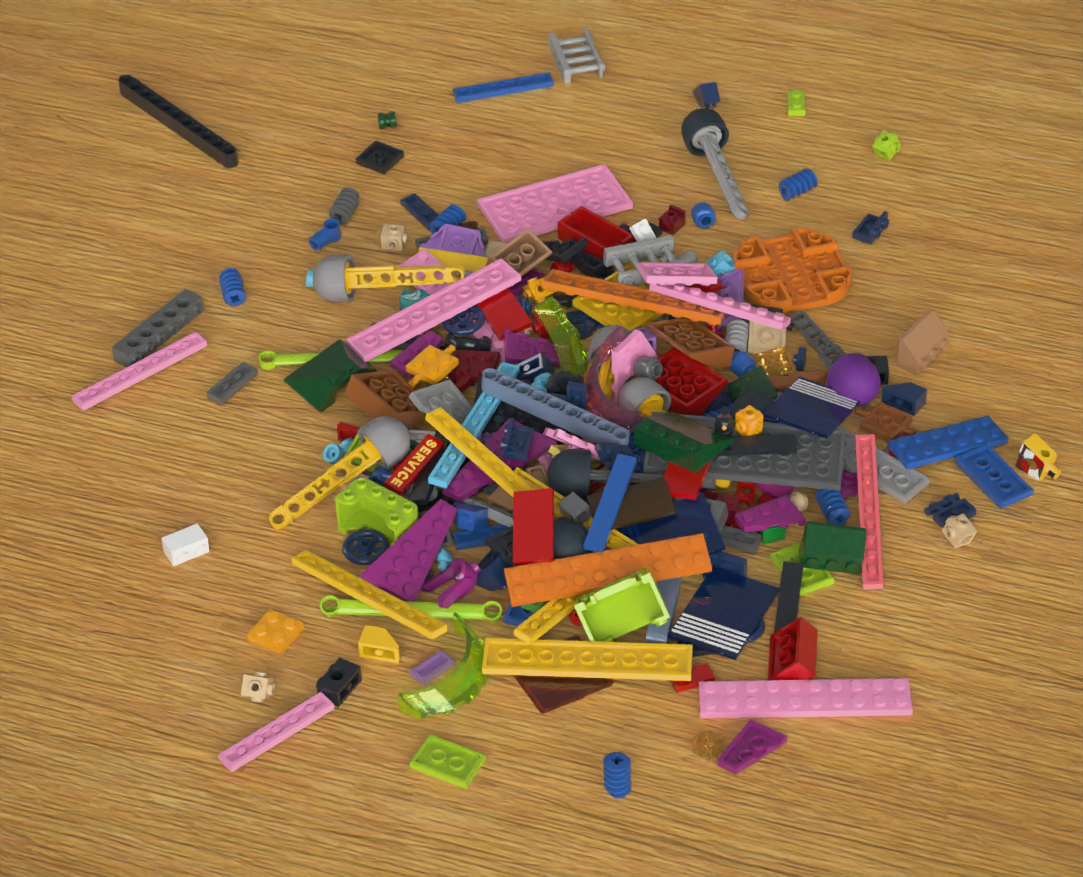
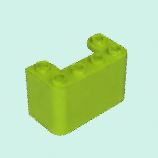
(374, 507)

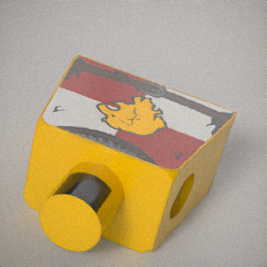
(1037, 459)

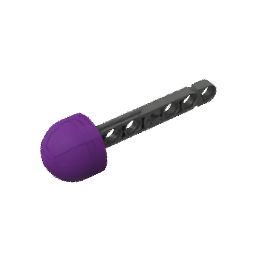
(848, 374)

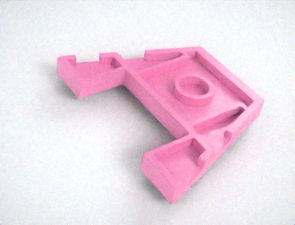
(625, 356)
(572, 441)

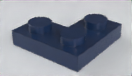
(575, 394)

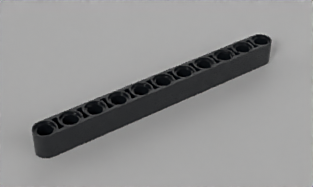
(178, 121)

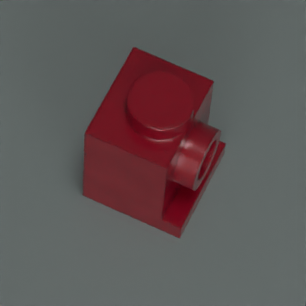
(672, 220)

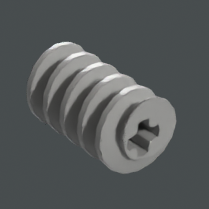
(737, 334)

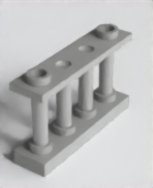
(563, 62)
(638, 251)

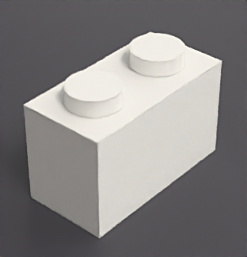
(185, 544)

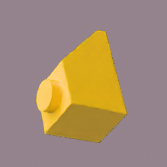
(378, 644)

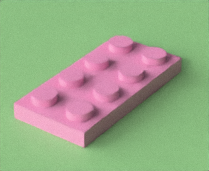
(677, 273)

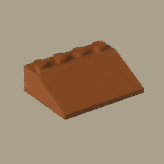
(695, 341)
(385, 395)

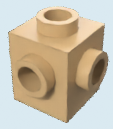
(393, 237)
(959, 530)
(257, 686)

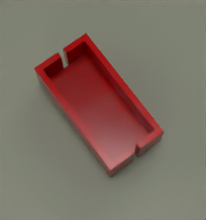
(595, 228)

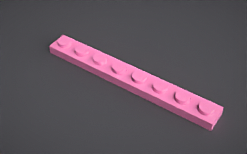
(725, 305)
(139, 371)

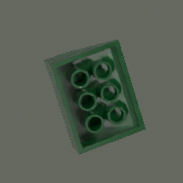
(679, 440)

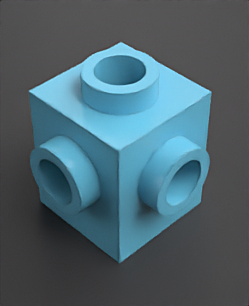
(721, 263)

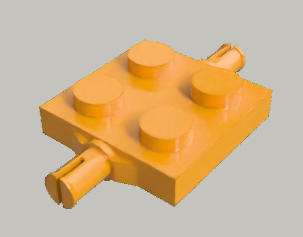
(432, 365)

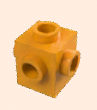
(535, 290)
(749, 421)

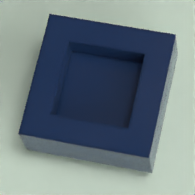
(800, 359)

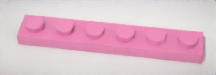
(276, 732)

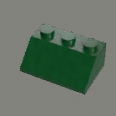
(832, 547)

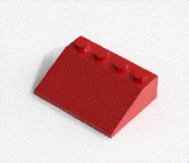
(688, 383)

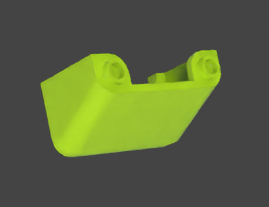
(622, 606)

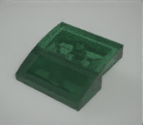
(753, 381)

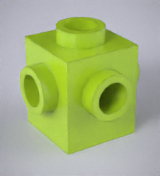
(886, 145)

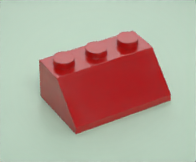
(793, 652)

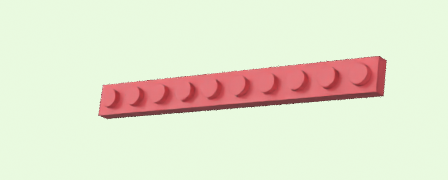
(869, 511)

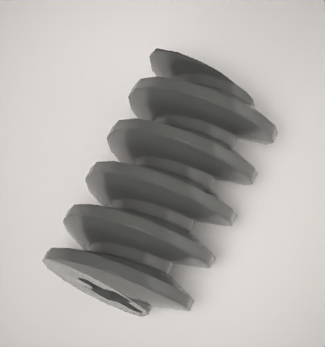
(344, 205)

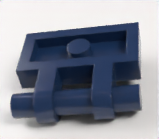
(608, 452)
(950, 506)

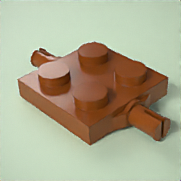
(885, 422)

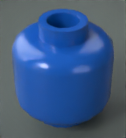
(703, 215)
(742, 363)

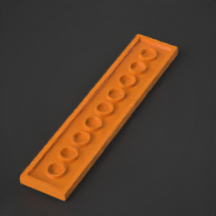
(628, 295)
(594, 570)

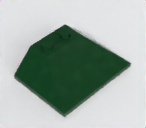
(327, 374)

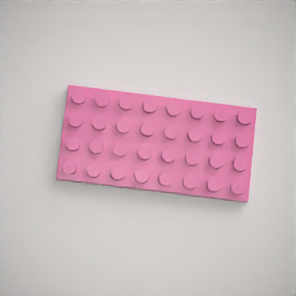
(549, 201)

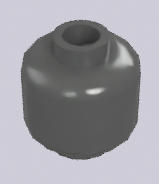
(648, 367)

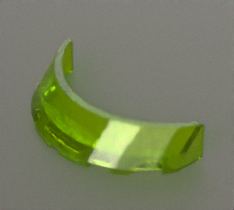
(565, 337)
(456, 689)

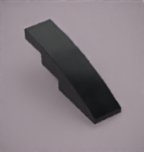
(590, 265)
(789, 594)

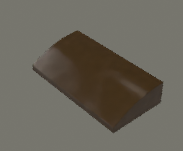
(640, 504)

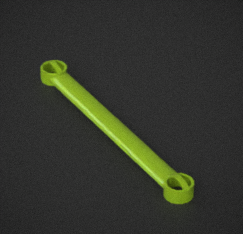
(302, 358)
(464, 610)

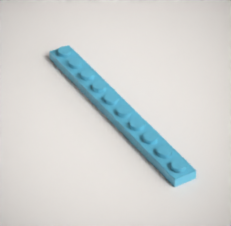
(474, 423)

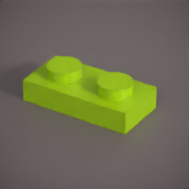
(796, 103)

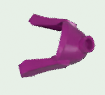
(465, 576)

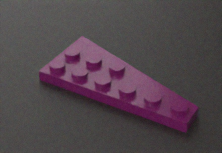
(472, 478)
(407, 562)

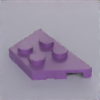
(457, 240)

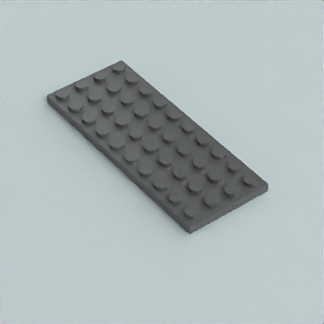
(814, 465)

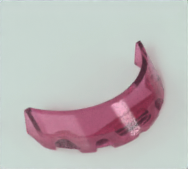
(596, 400)

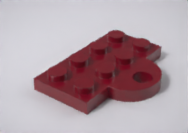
(471, 366)

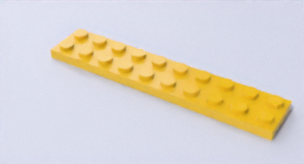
(588, 659)

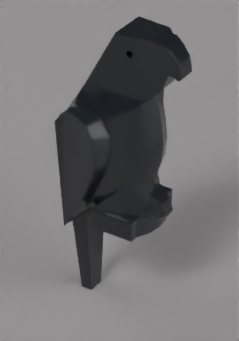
(466, 343)

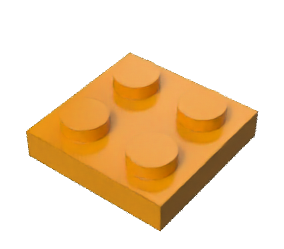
(275, 631)

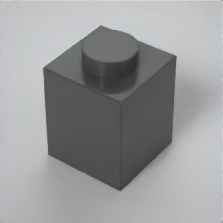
(575, 508)

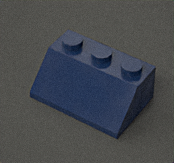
(492, 572)

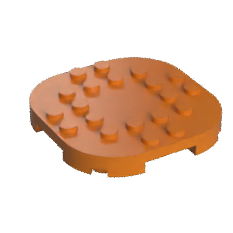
(793, 270)

